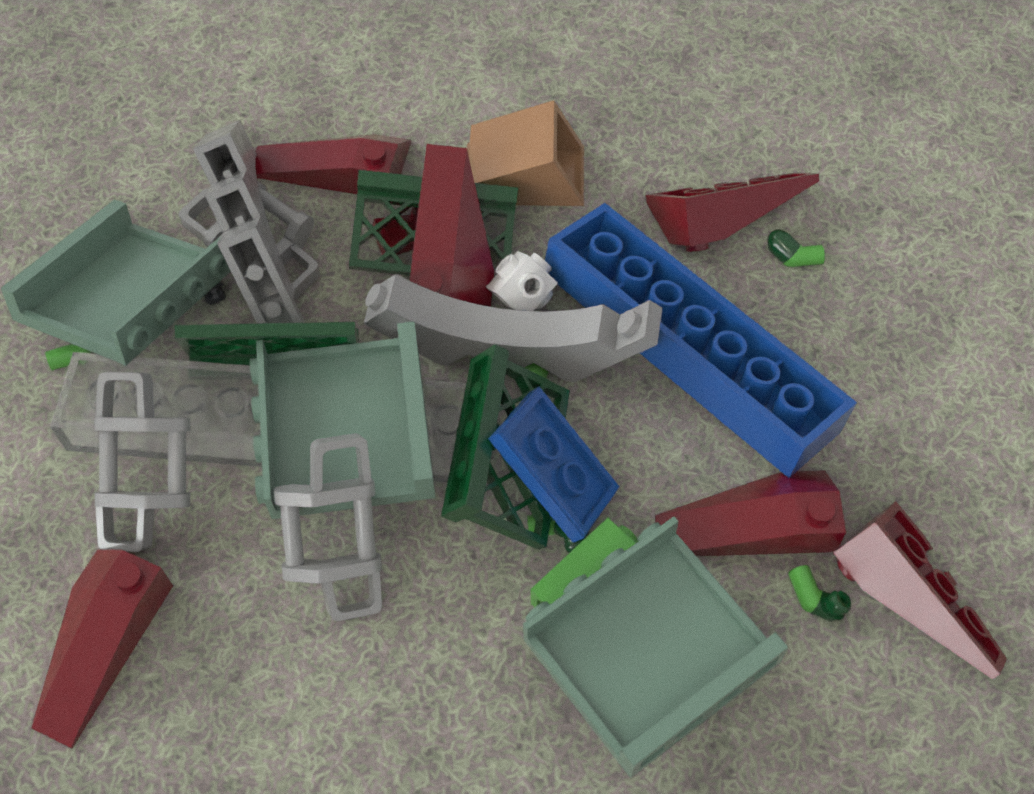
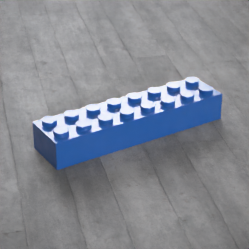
(703, 340)

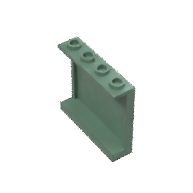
(113, 285)
(339, 392)
(649, 646)

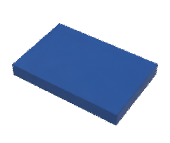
(555, 464)

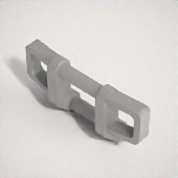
(290, 246)
(108, 493)
(316, 494)

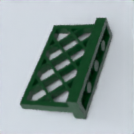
(405, 191)
(237, 342)
(472, 449)

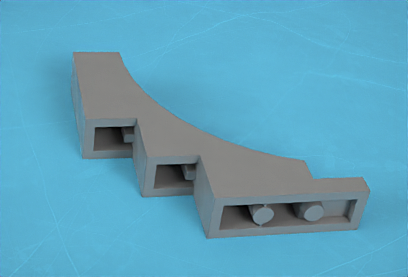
(246, 236)
(562, 342)

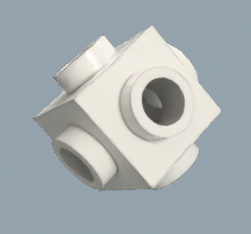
(523, 282)

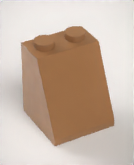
(530, 152)

